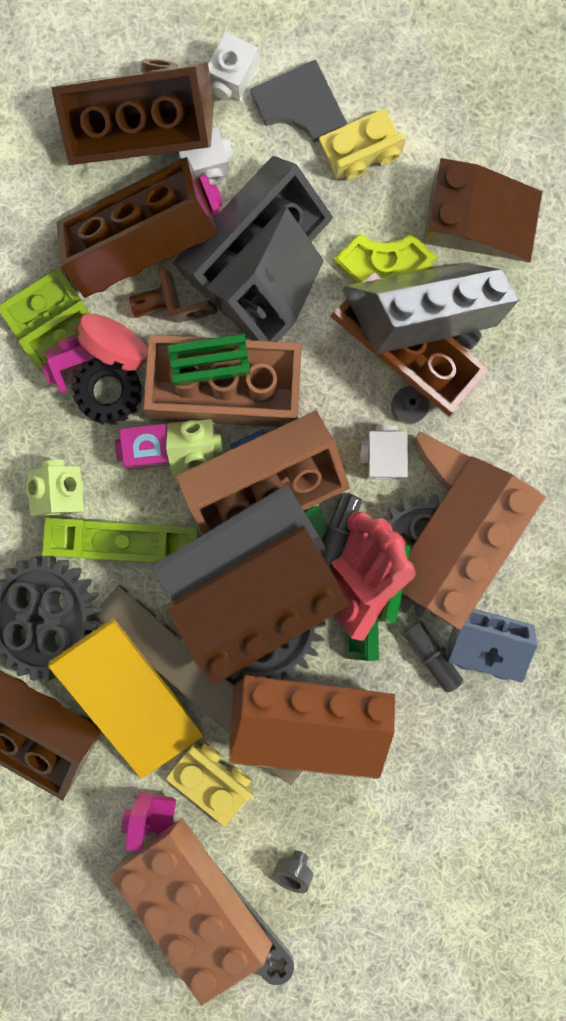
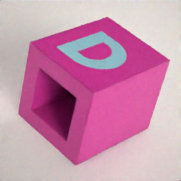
(142, 447)

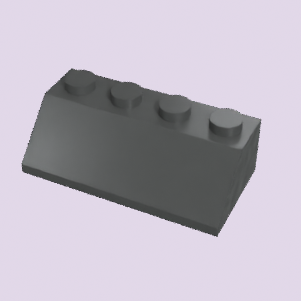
(248, 212)
(430, 304)
(233, 542)

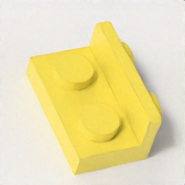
(362, 145)
(211, 783)

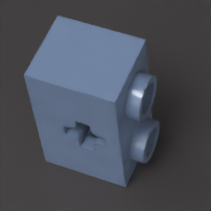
(493, 645)

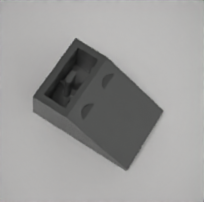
(269, 279)

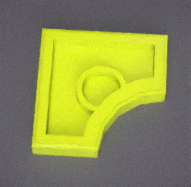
(387, 260)

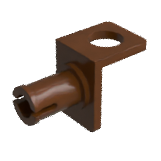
(166, 299)

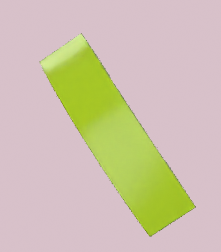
(114, 540)

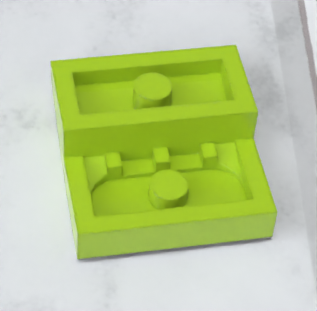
(43, 314)

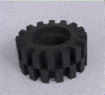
(112, 412)

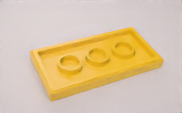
(126, 698)

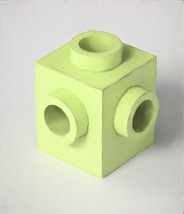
(191, 444)
(55, 489)

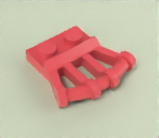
(364, 571)

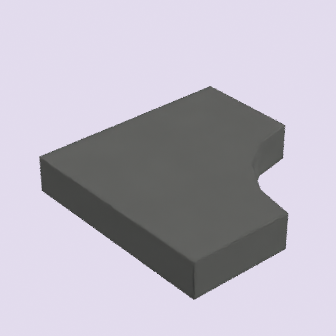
(300, 99)

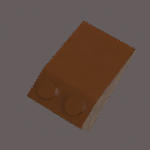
(481, 211)

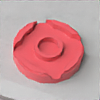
(111, 341)

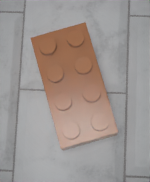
(293, 454)
(192, 912)

